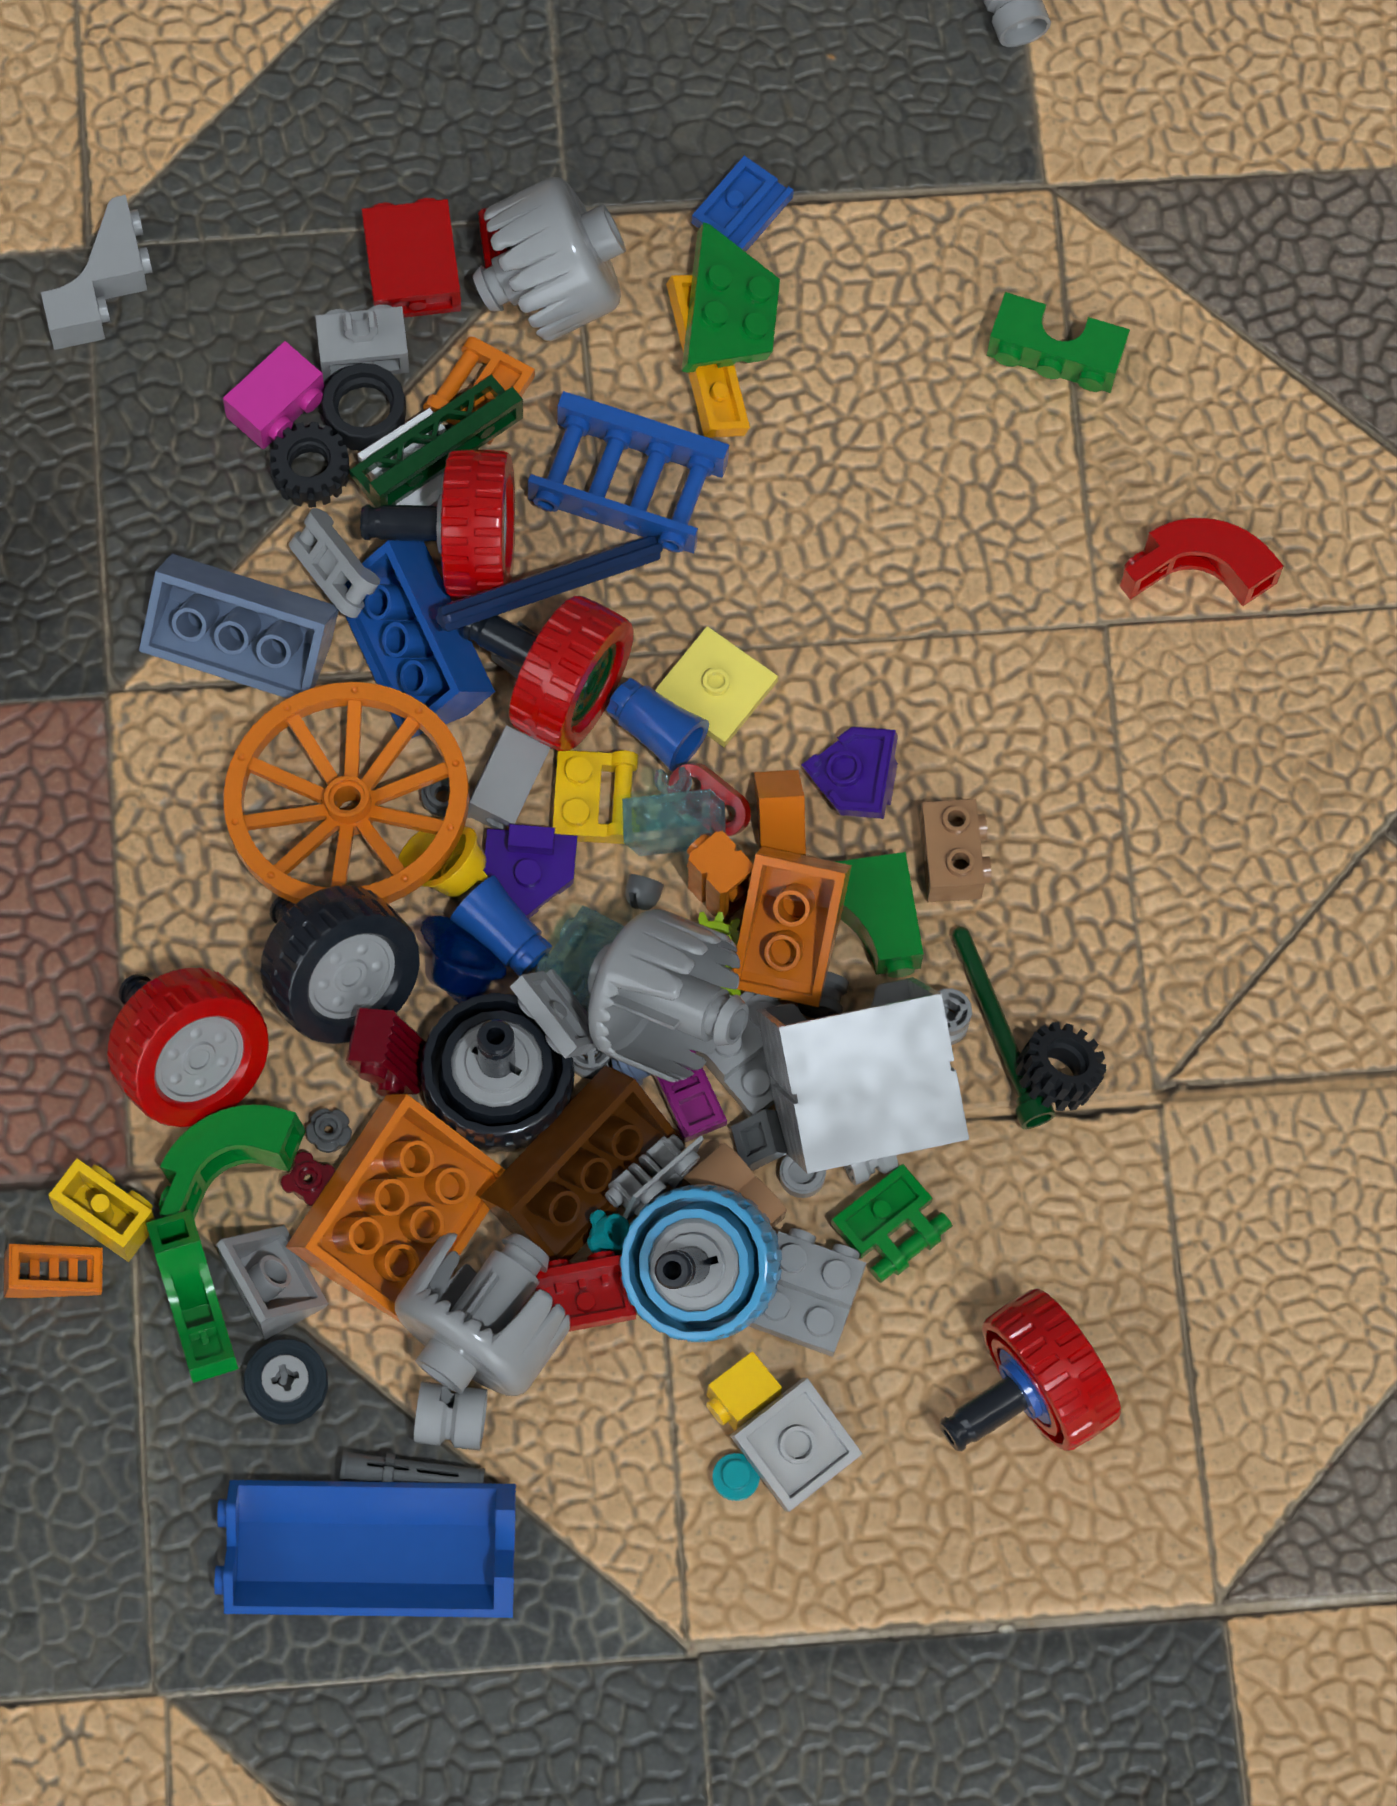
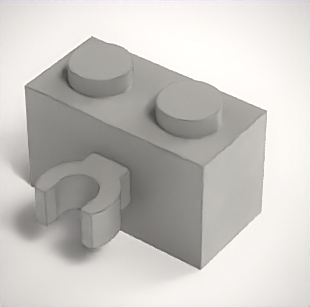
(362, 337)

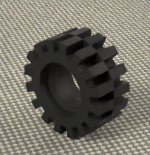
(1072, 1051)

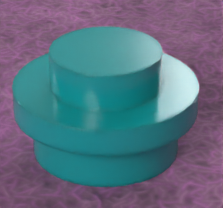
(735, 1477)

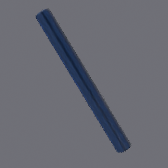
(548, 583)

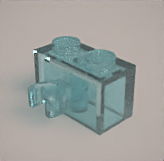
(673, 818)

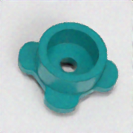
(607, 1232)

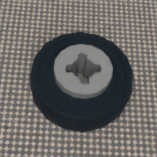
(291, 1398)

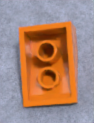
(790, 925)

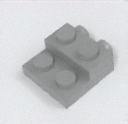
(743, 1064)
(812, 1292)

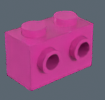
(274, 395)

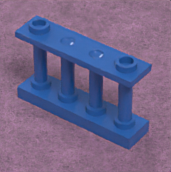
(624, 431)

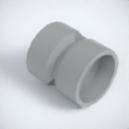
(1018, 20)
(450, 1416)

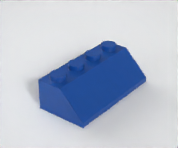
(405, 641)

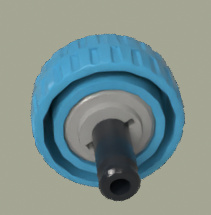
(700, 1263)

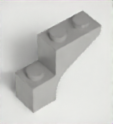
(113, 270)

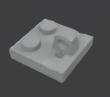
(796, 1444)

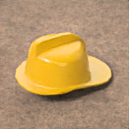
(461, 869)

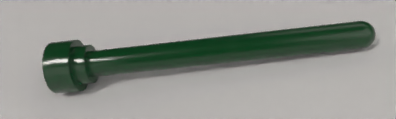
(1029, 1111)

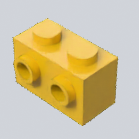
(102, 1209)

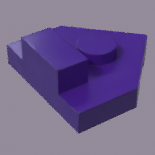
(857, 771)
(531, 863)

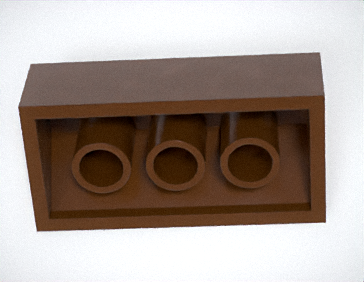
(570, 1164)

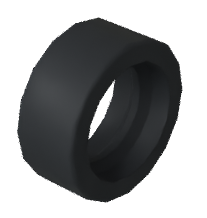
(357, 377)

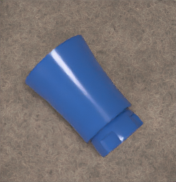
(658, 723)
(501, 926)

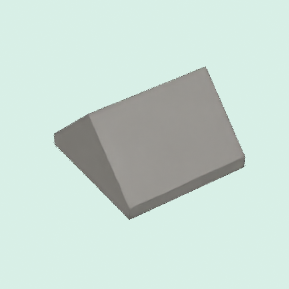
(271, 1279)

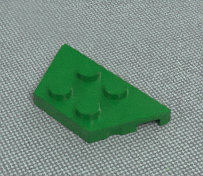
(729, 305)

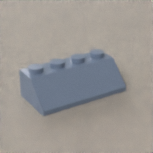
(237, 627)

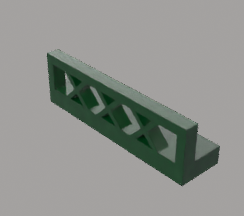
(430, 460)

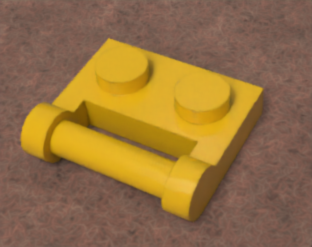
(579, 794)

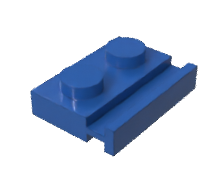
(744, 203)

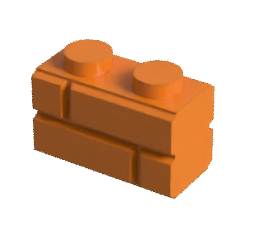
(718, 873)

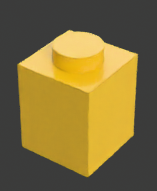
(742, 1392)

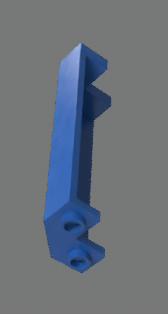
(368, 1548)

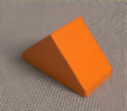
(780, 810)

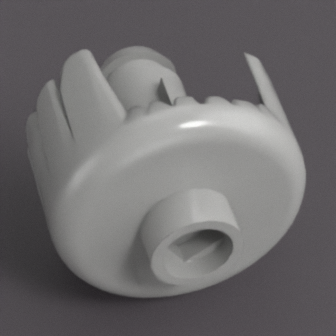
(554, 258)
(663, 995)
(475, 1319)

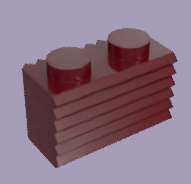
(386, 1052)

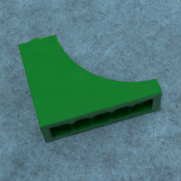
(883, 913)

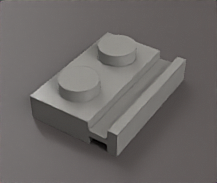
(556, 1011)

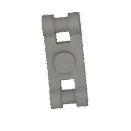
(333, 563)

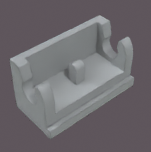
(507, 779)

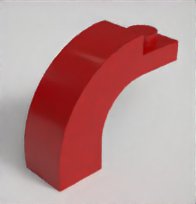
(1207, 546)

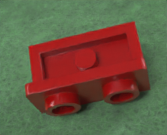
(588, 1290)

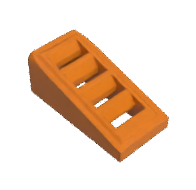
(35, 1288)

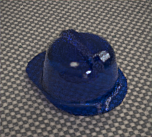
(459, 960)

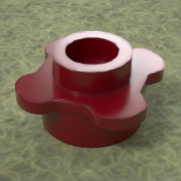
(305, 1166)

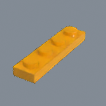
(714, 388)

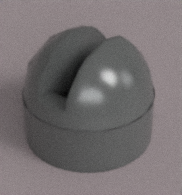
(642, 892)

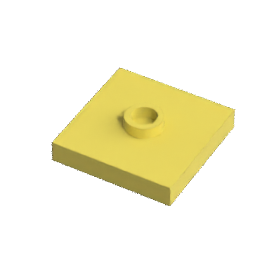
(718, 684)

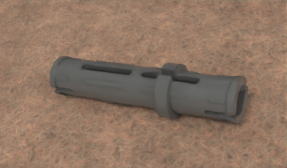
(373, 1468)

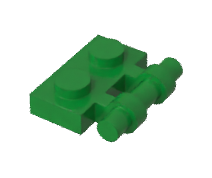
(882, 1212)

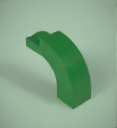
(223, 1141)
(192, 1296)

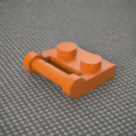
(502, 366)

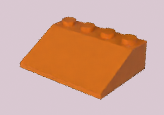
(393, 1200)

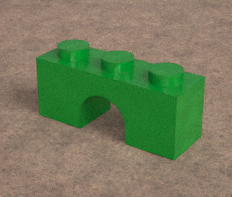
(1087, 360)

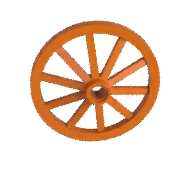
(347, 789)

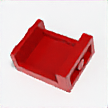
(412, 257)

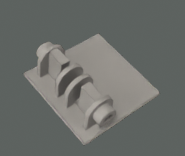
(664, 1164)

